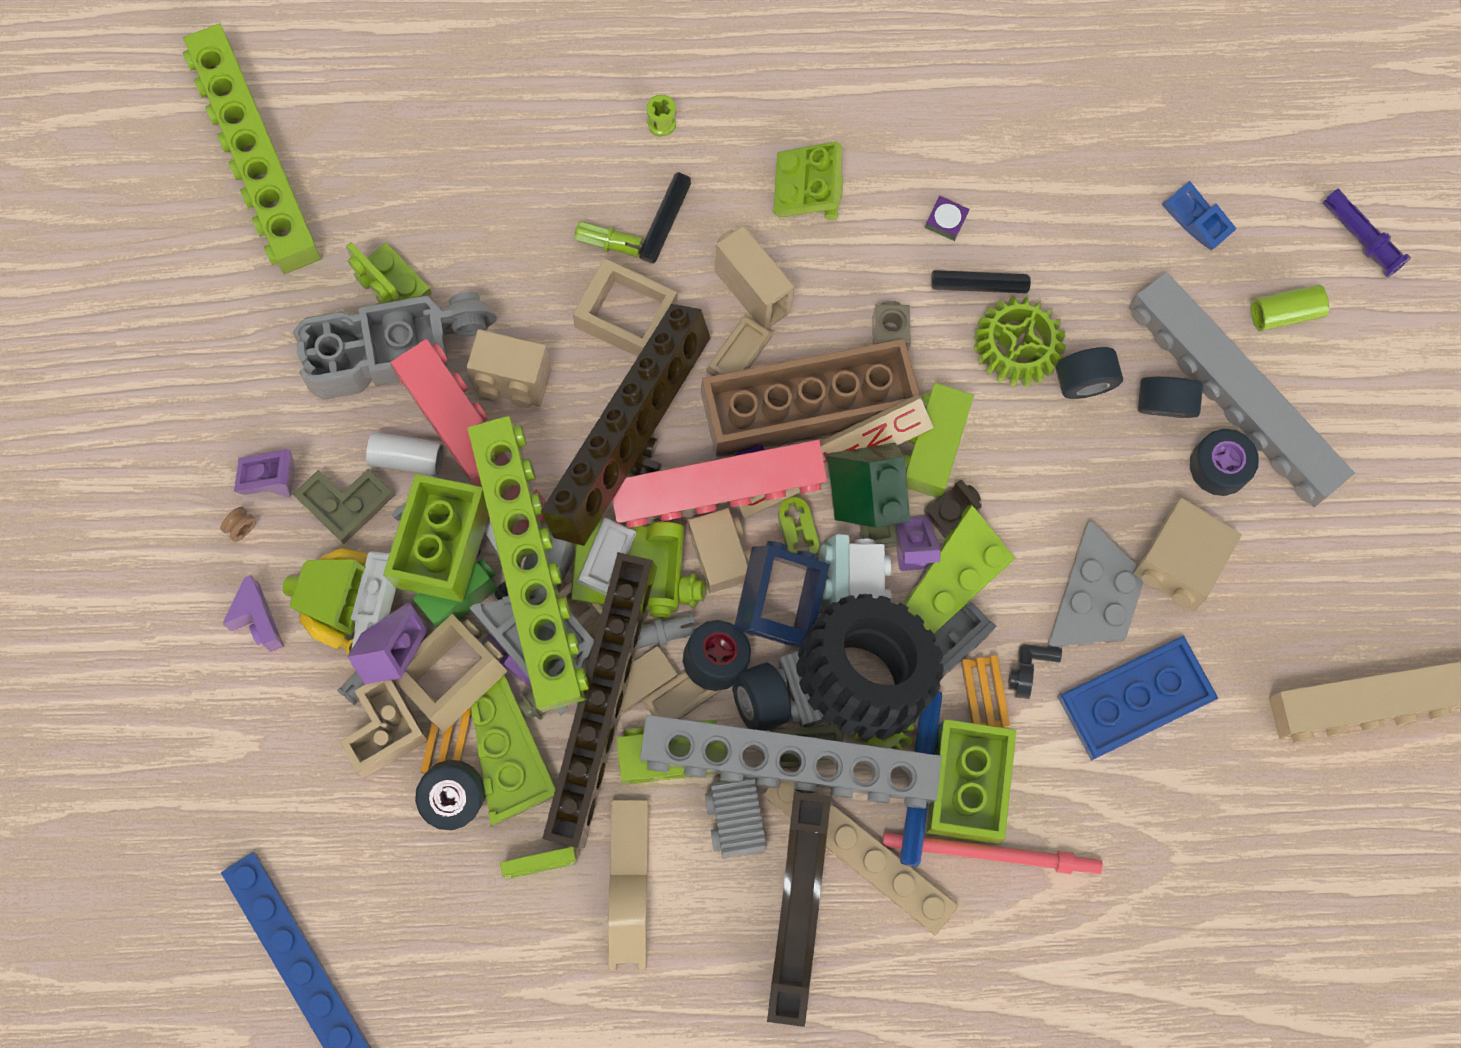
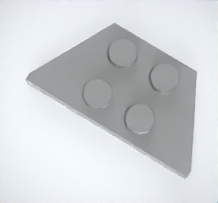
(1098, 594)
(501, 624)

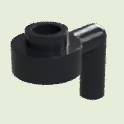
(1022, 678)

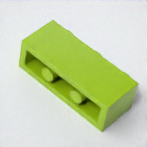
(936, 449)
(635, 772)

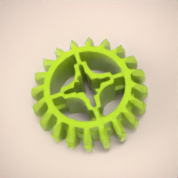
(1046, 354)

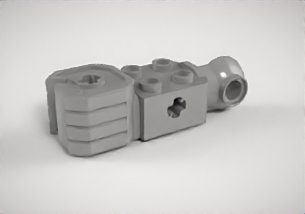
(350, 351)

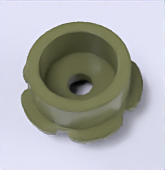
(528, 705)

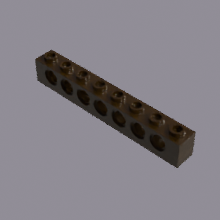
(626, 425)
(598, 715)

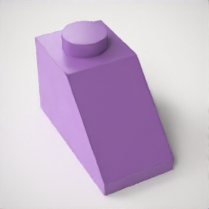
(388, 646)

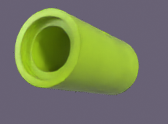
(1289, 307)

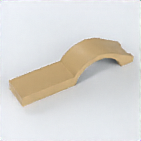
(628, 883)

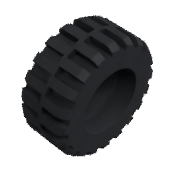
(849, 697)

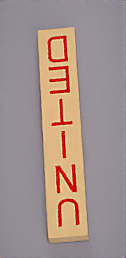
(889, 426)

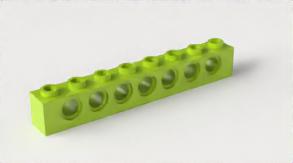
(213, 48)
(488, 442)

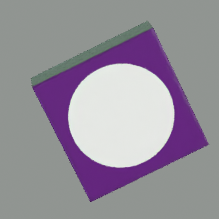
(947, 218)

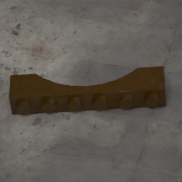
(799, 909)

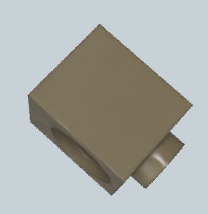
(893, 313)

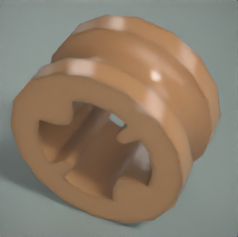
(238, 524)

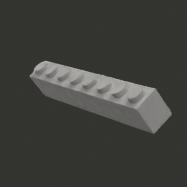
(1240, 390)

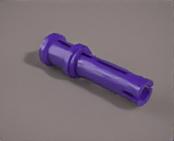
(1375, 243)

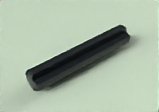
(665, 218)
(980, 281)

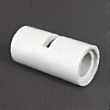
(404, 453)

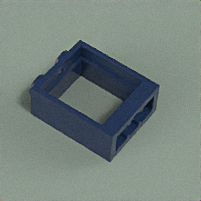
(755, 589)

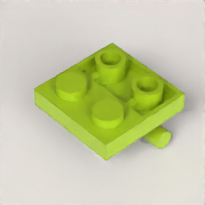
(809, 181)

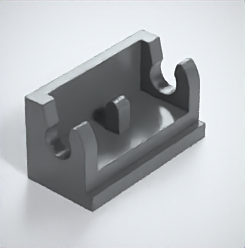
(962, 635)

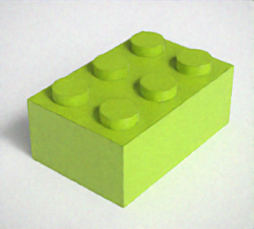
(438, 538)
(972, 781)

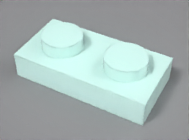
(836, 553)

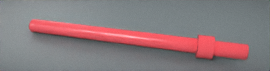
(1062, 862)

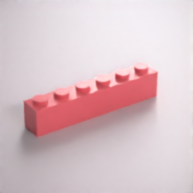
(448, 410)
(720, 481)

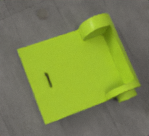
(657, 542)

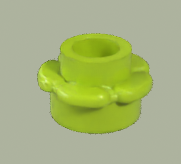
(691, 590)

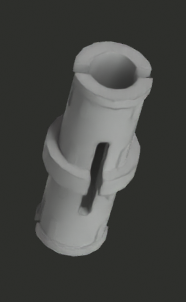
(665, 631)

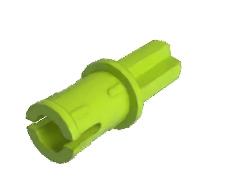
(607, 238)

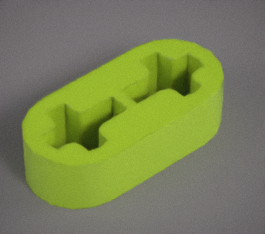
(806, 525)

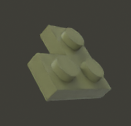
(346, 511)

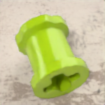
(659, 114)

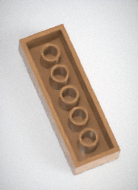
(805, 396)

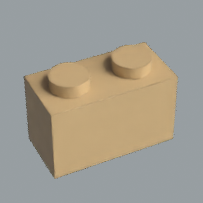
(719, 549)

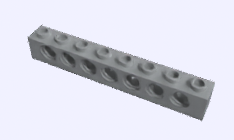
(921, 768)

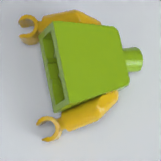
(327, 595)

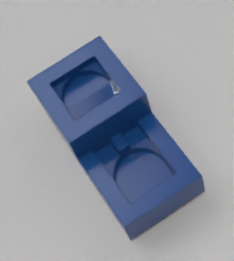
(1197, 217)

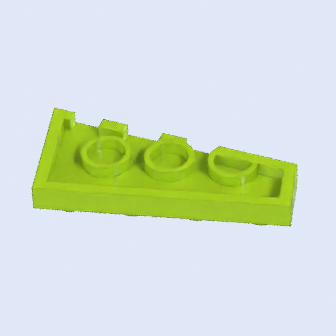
(967, 563)
(509, 758)

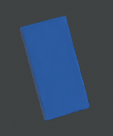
(1137, 697)

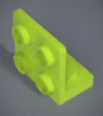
(386, 274)

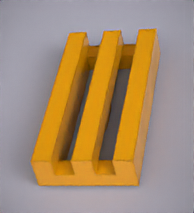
(980, 663)
(432, 740)

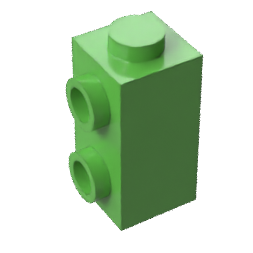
(478, 589)

